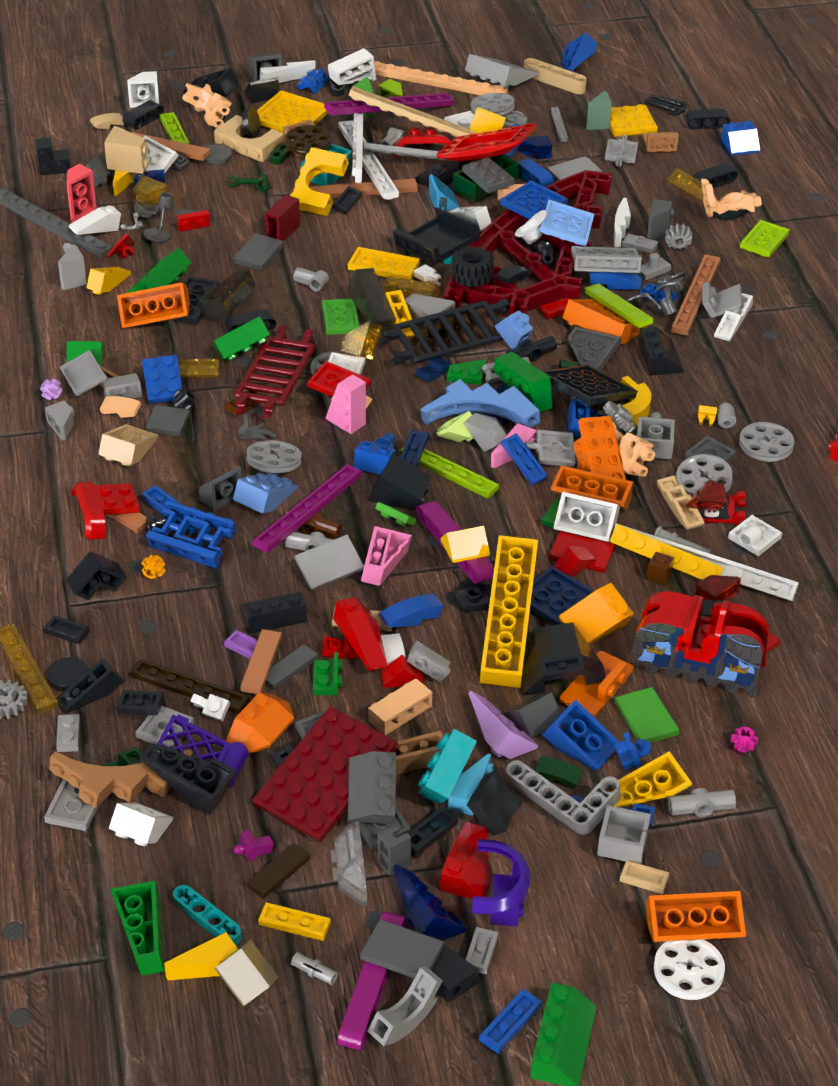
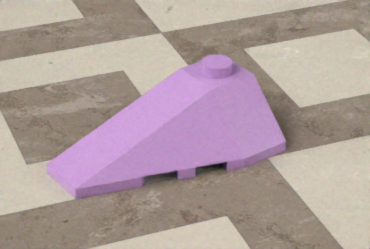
(499, 730)

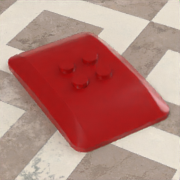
(486, 143)

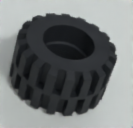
(472, 266)

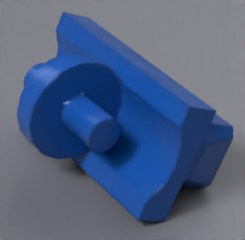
(630, 753)

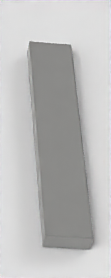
(401, 151)

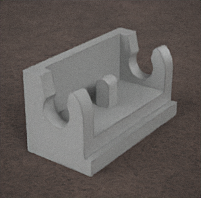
(123, 386)

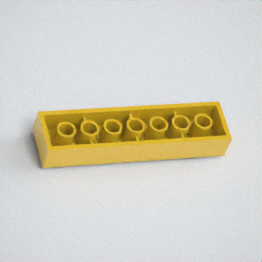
(509, 612)

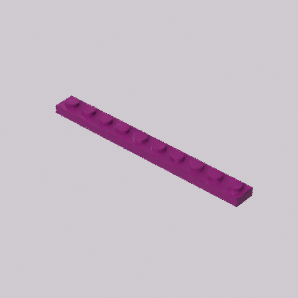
(414, 101)

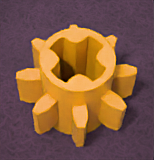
(153, 566)

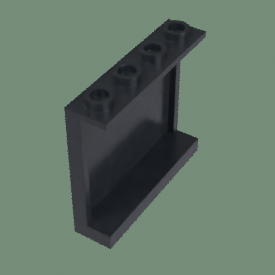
(438, 237)

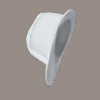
(530, 230)

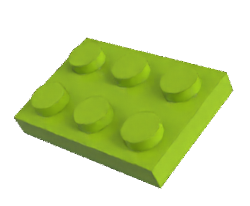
(764, 238)

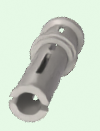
(674, 537)

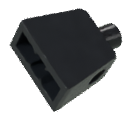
(456, 973)

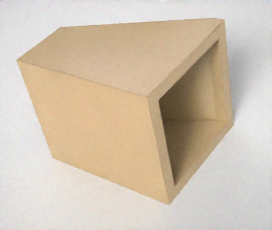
(126, 151)

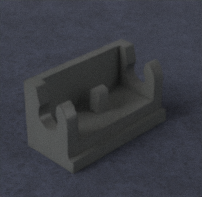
(393, 850)

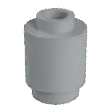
(726, 415)

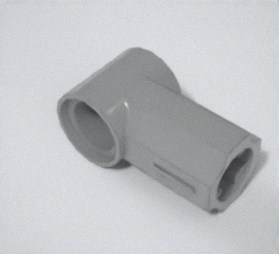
(392, 136)
(315, 280)

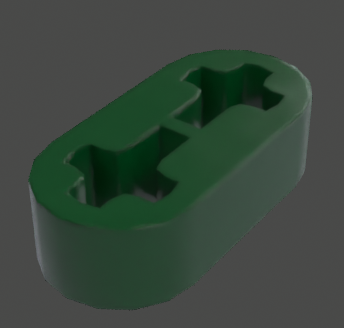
(279, 154)

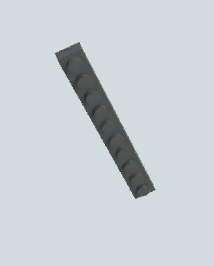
(53, 224)

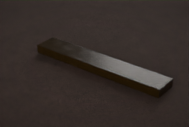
(186, 684)

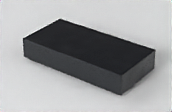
(347, 200)
(66, 629)

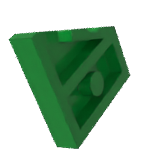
(468, 372)

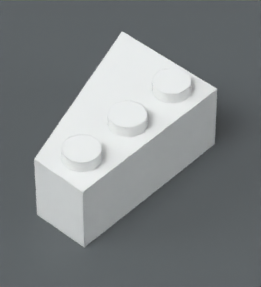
(353, 68)

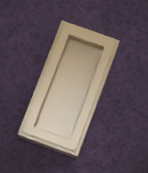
(644, 877)

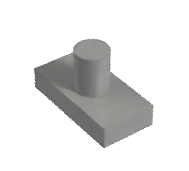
(655, 267)

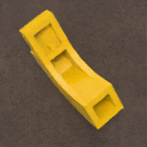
(641, 404)

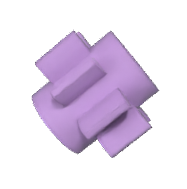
(51, 389)

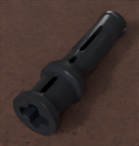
(545, 250)

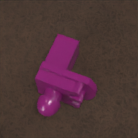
(253, 847)

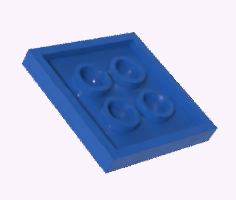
(530, 199)

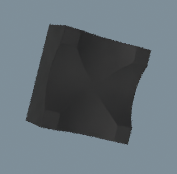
(494, 803)

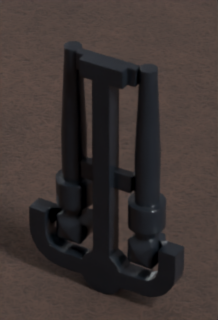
(672, 108)

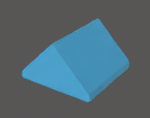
(439, 189)

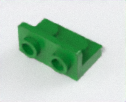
(326, 676)

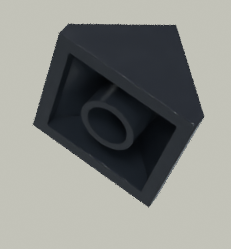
(262, 90)

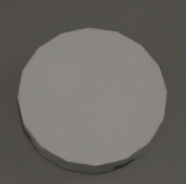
(514, 117)

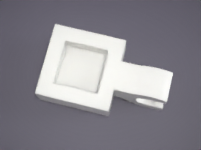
(426, 274)
(213, 707)

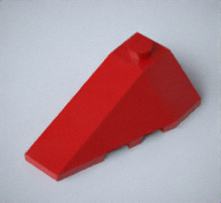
(361, 631)

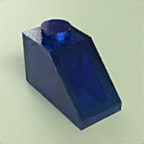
(536, 147)

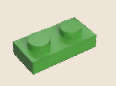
(401, 518)

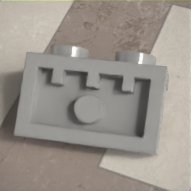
(428, 661)

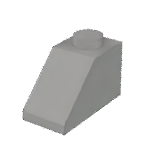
(60, 418)

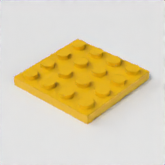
(289, 109)

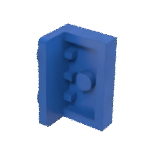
(314, 79)

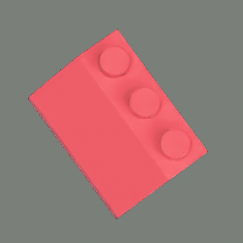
(80, 191)

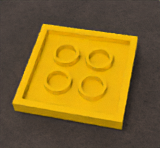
(631, 120)

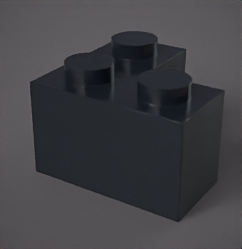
(51, 161)
(93, 573)

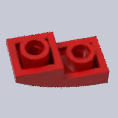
(344, 648)

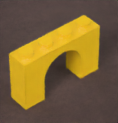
(318, 162)

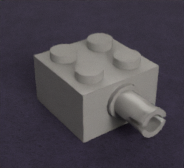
(659, 433)

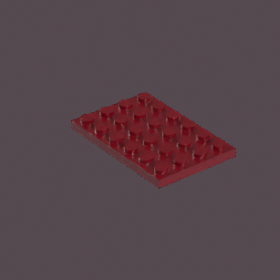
(312, 782)

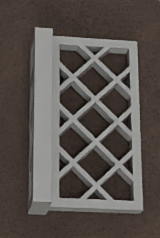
(606, 259)

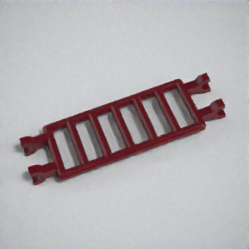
(271, 402)

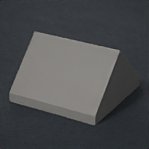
(72, 269)

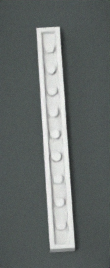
(357, 147)
(371, 164)
(749, 576)

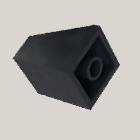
(400, 485)

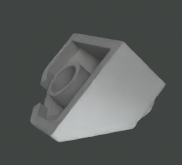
(485, 430)

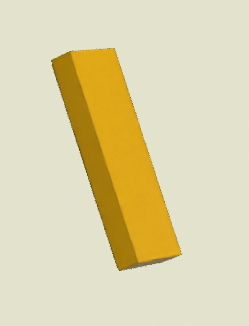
(294, 921)

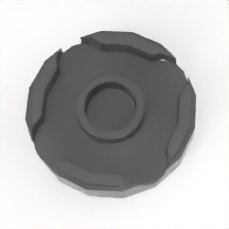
(219, 154)

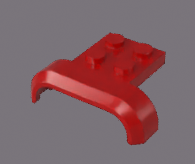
(417, 136)
(103, 500)

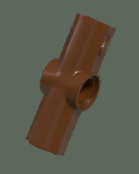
(319, 524)

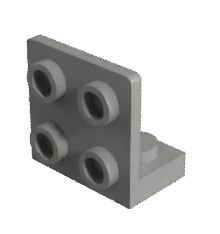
(723, 301)

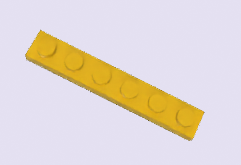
(648, 546)

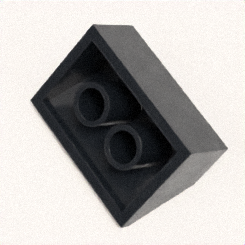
(658, 352)
(274, 612)

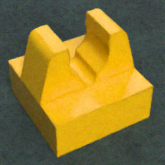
(707, 412)

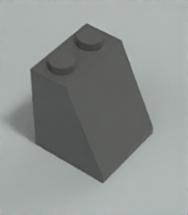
(261, 60)

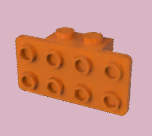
(598, 447)
(595, 696)

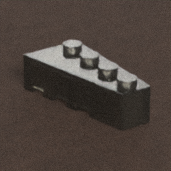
(370, 298)

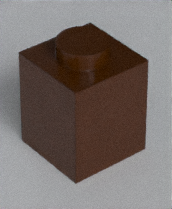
(660, 568)

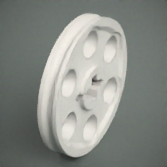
(681, 974)

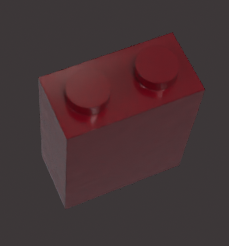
(283, 218)

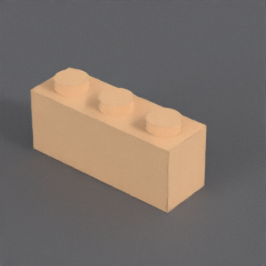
(400, 706)

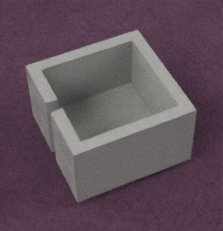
(623, 834)

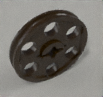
(306, 137)

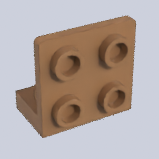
(661, 141)

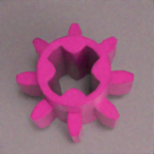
(744, 739)

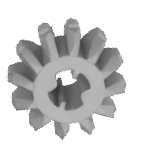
(678, 236)

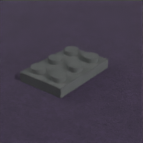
(488, 175)

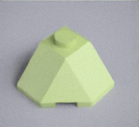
(455, 429)

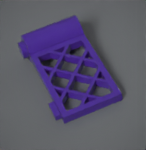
(232, 754)

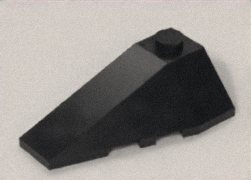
(442, 171)
(194, 778)

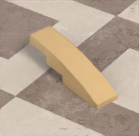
(677, 499)

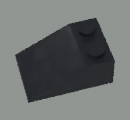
(220, 82)

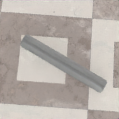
(559, 124)

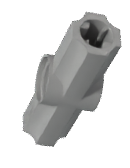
(306, 542)
(701, 802)

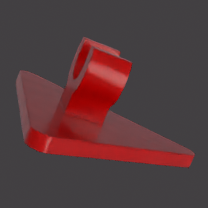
(123, 246)

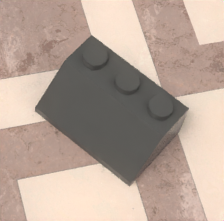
(372, 787)

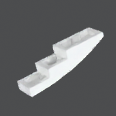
(622, 222)

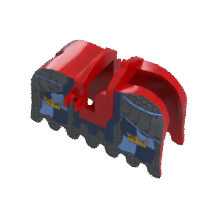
(724, 647)

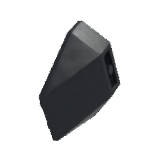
(558, 654)

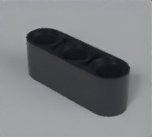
(143, 114)
(713, 115)
(718, 175)
(237, 320)

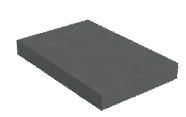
(258, 252)
(401, 949)

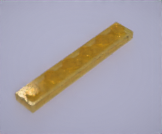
(27, 669)

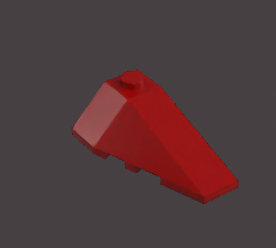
(465, 867)

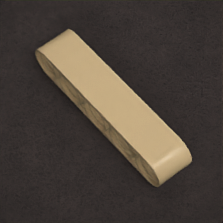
(557, 76)

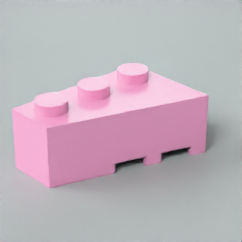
(349, 405)

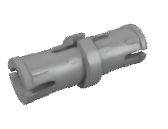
(327, 975)

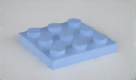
(567, 223)

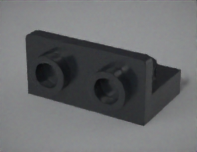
(140, 702)

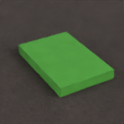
(339, 316)
(646, 715)

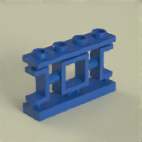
(188, 547)

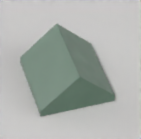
(599, 112)

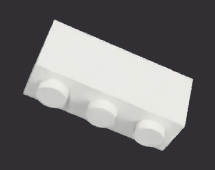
(586, 516)

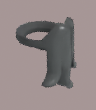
(253, 432)

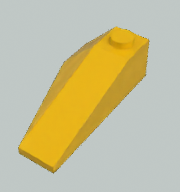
(653, 781)

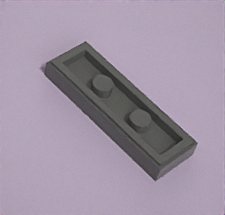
(290, 666)

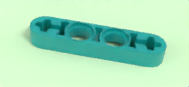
(205, 916)

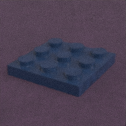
(556, 593)

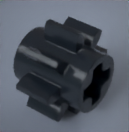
(183, 399)

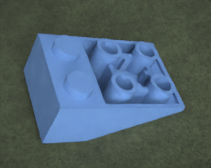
(263, 491)

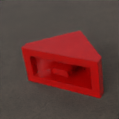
(574, 560)
(400, 673)

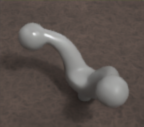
(138, 224)

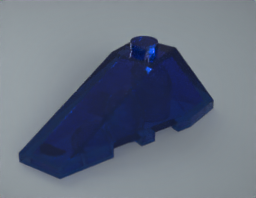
(425, 909)

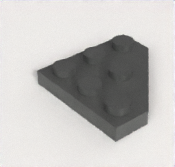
(592, 347)

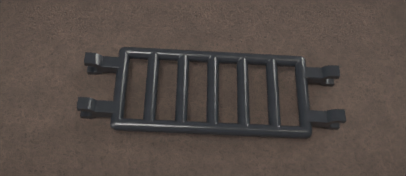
(409, 354)

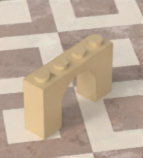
(258, 148)

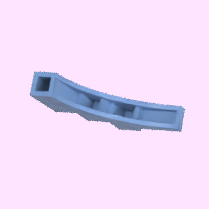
(484, 399)

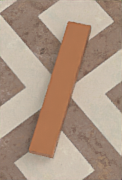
(183, 149)

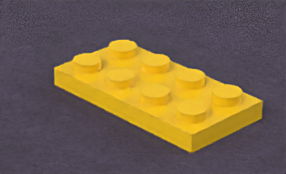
(384, 263)

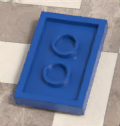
(161, 378)

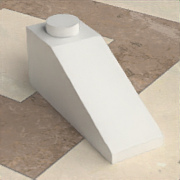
(477, 215)
(100, 220)

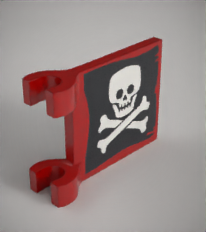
(727, 513)

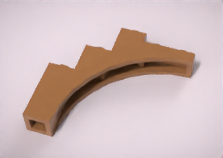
(99, 782)

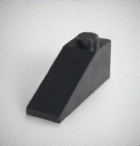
(92, 686)

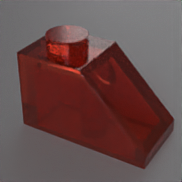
(709, 497)
(718, 587)

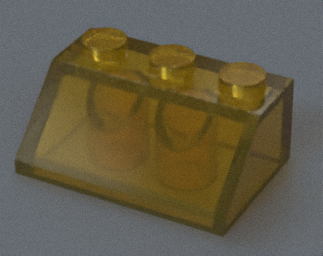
(410, 286)

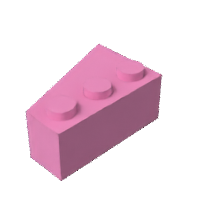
(384, 553)

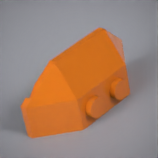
(261, 722)

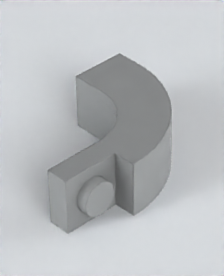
(409, 1012)

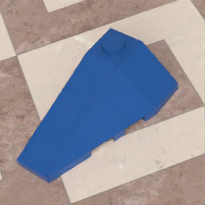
(578, 51)

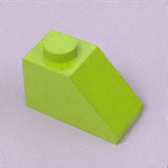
(390, 89)

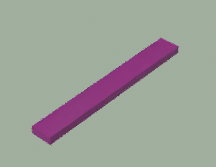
(306, 508)

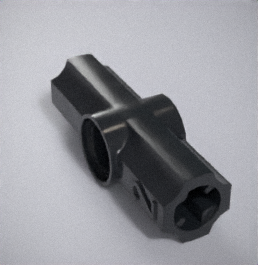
(535, 349)

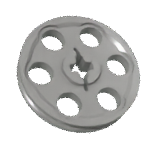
(493, 102)
(766, 441)
(273, 456)
(703, 471)

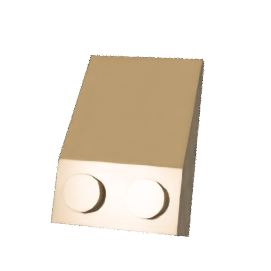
(126, 444)

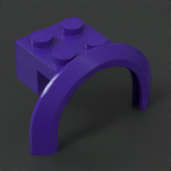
(508, 890)

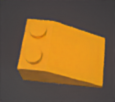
(599, 613)

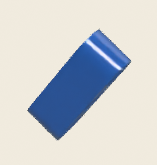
(531, 171)

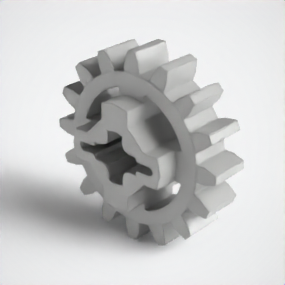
(620, 416)
(12, 698)

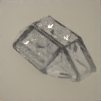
(350, 864)

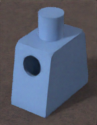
(515, 329)

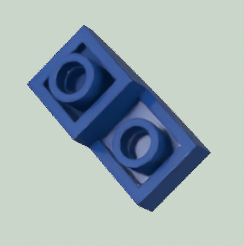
(656, 295)

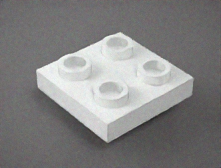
(755, 535)

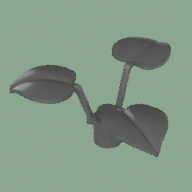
(148, 210)
(667, 304)

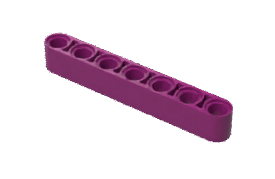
(439, 524)
(366, 997)

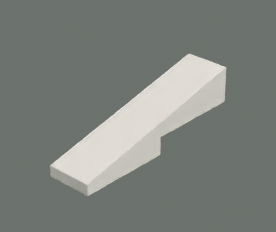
(292, 71)
(732, 319)

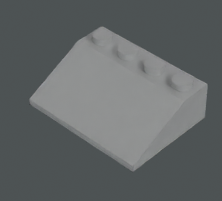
(497, 70)

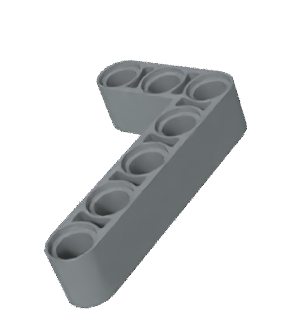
(561, 800)

